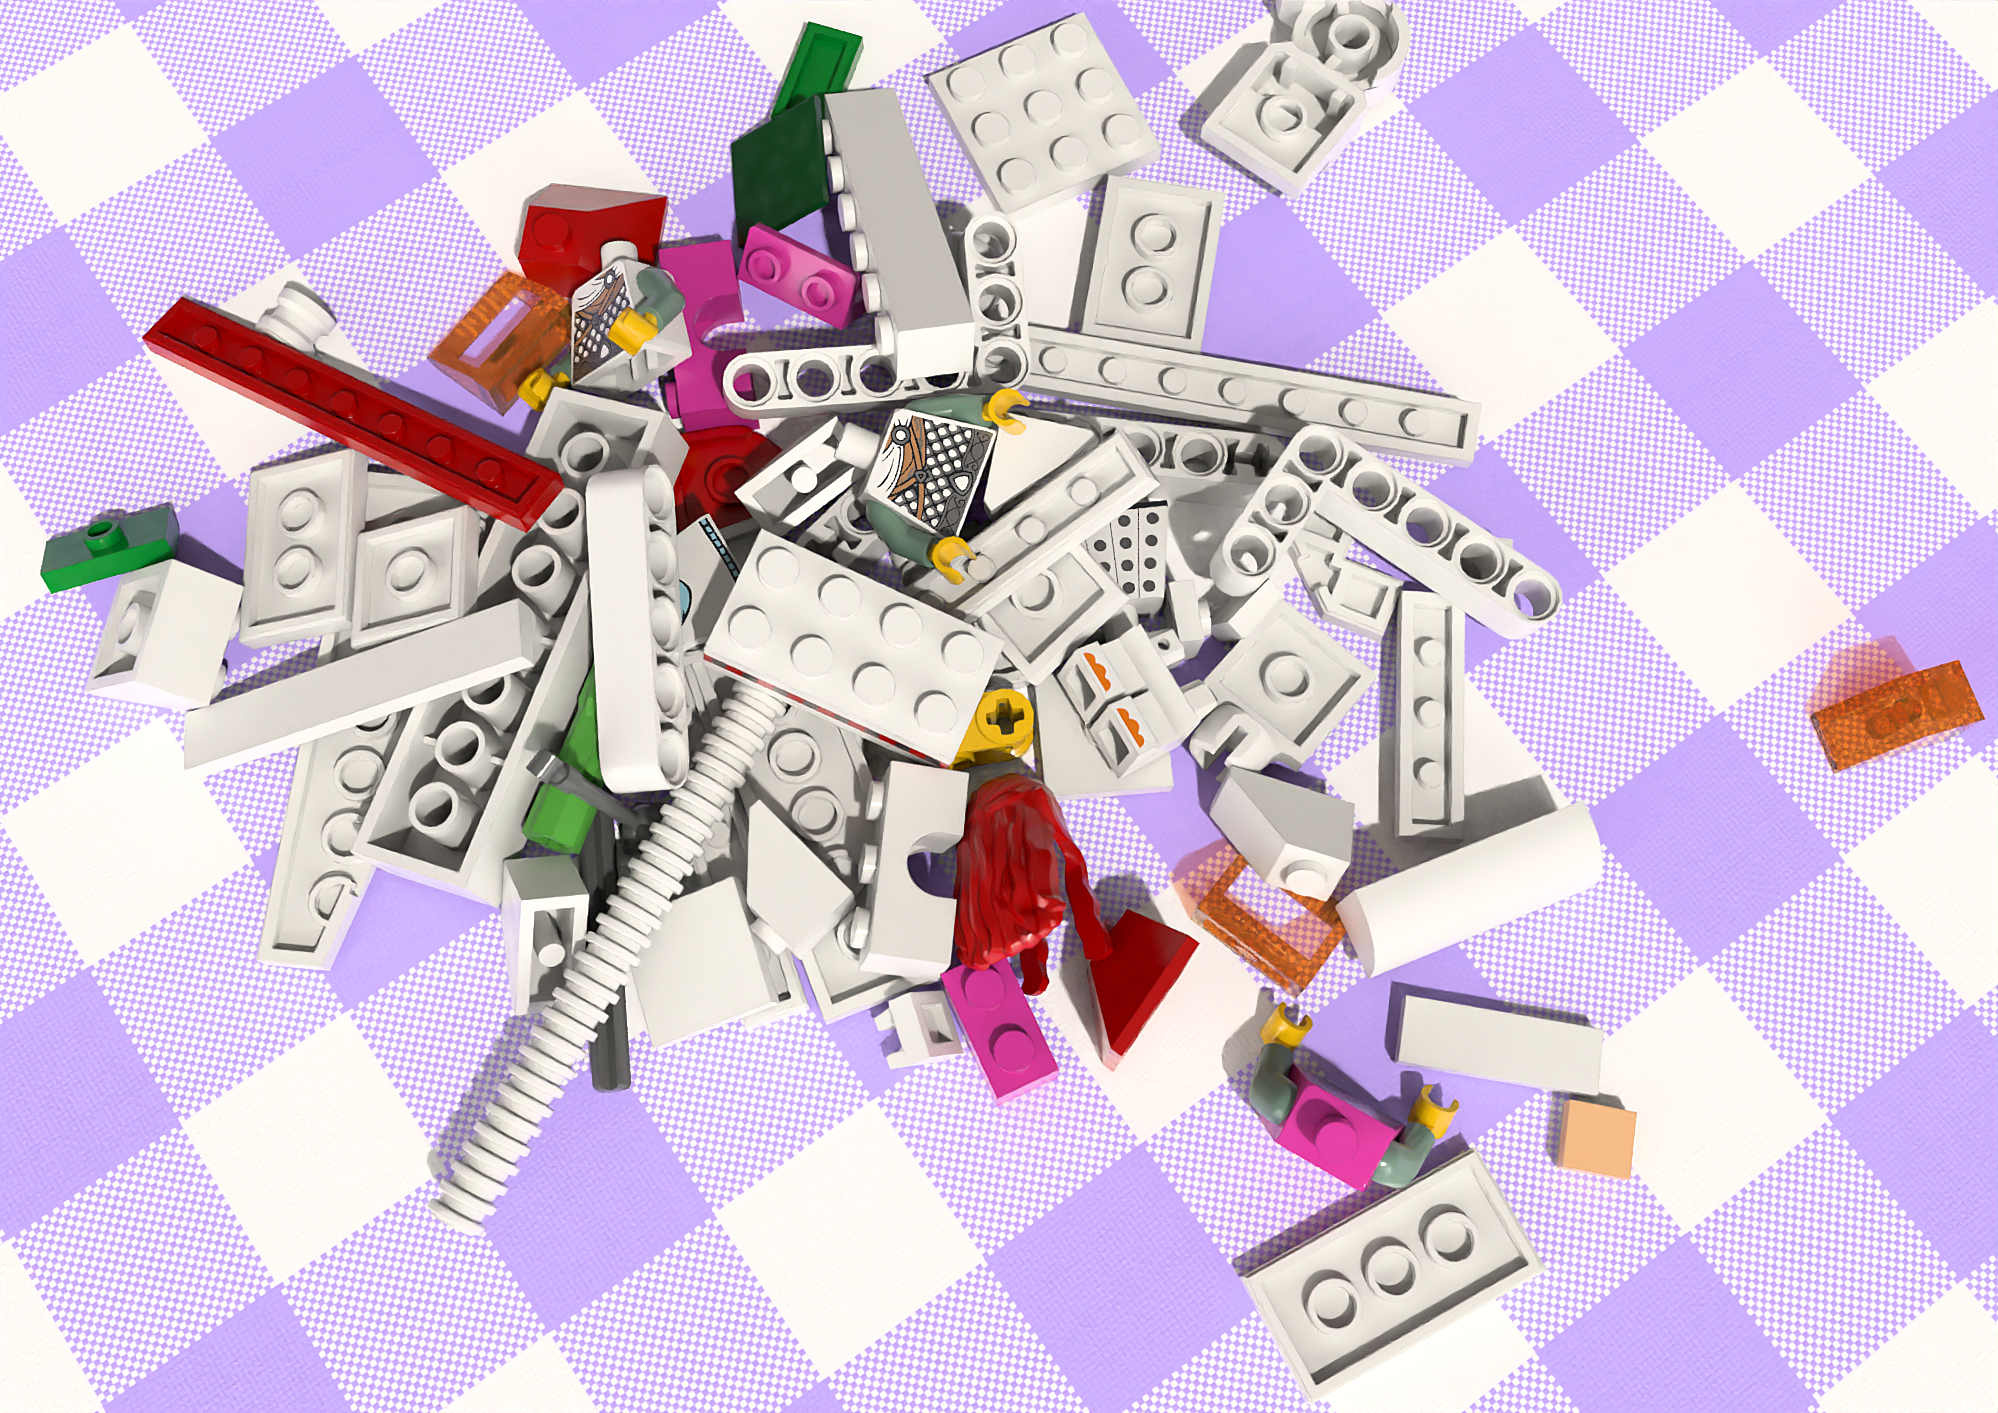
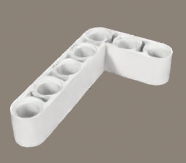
(843, 364)
(1385, 532)

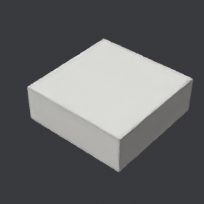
(1245, 613)

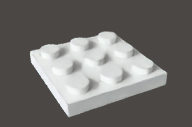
(1044, 118)

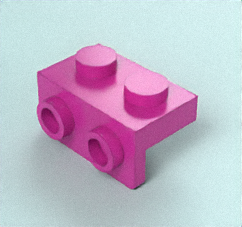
(801, 277)

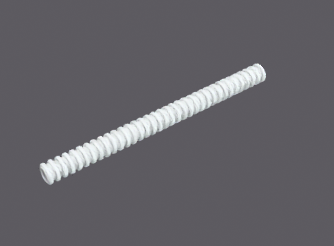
(605, 961)

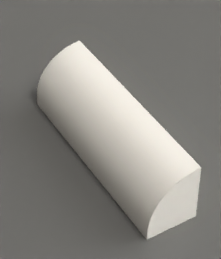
(1472, 889)

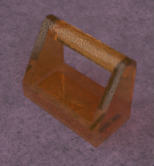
(526, 348)
(1257, 943)

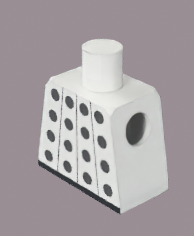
(1135, 556)

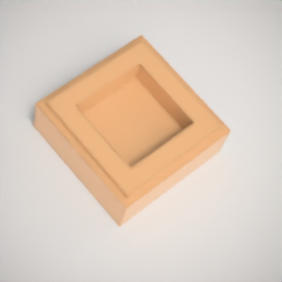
(1596, 1140)

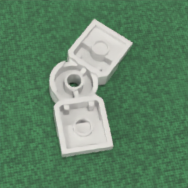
(1311, 92)

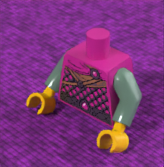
(1333, 1125)

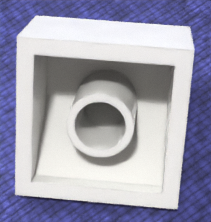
(166, 637)

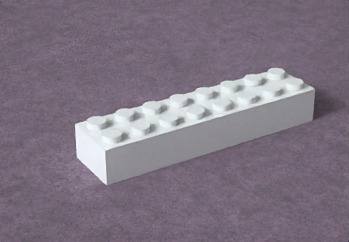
(459, 771)

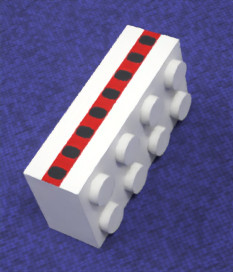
(852, 651)

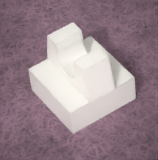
(922, 1027)

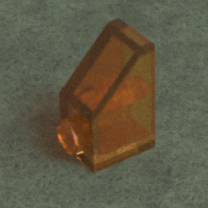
(1898, 717)

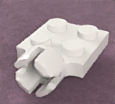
(1278, 695)

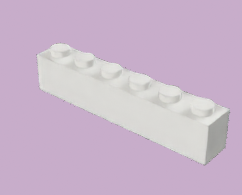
(896, 236)

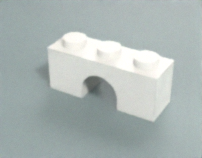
(901, 925)

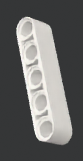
(637, 630)

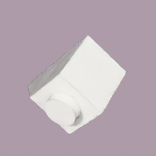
(799, 480)
(1286, 831)
(790, 887)
(541, 927)

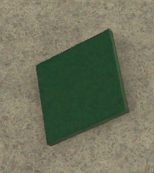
(780, 170)

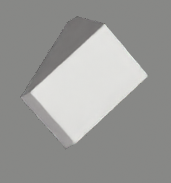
(1031, 460)

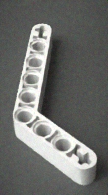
(1161, 443)

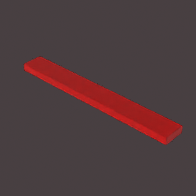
(356, 414)

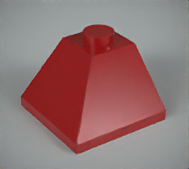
(573, 223)
(1134, 980)

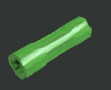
(559, 818)

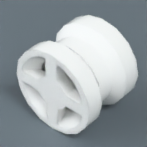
(296, 322)

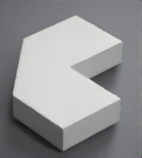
(1340, 588)

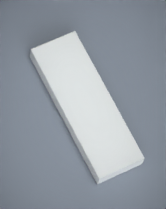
(1499, 1046)

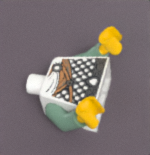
(623, 331)
(928, 471)

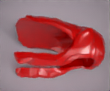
(1011, 881)

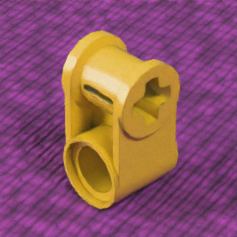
(983, 739)

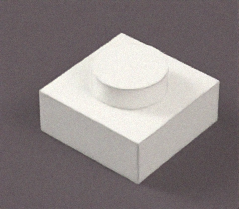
(1186, 615)

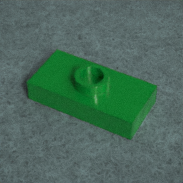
(109, 549)

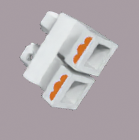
(1135, 696)

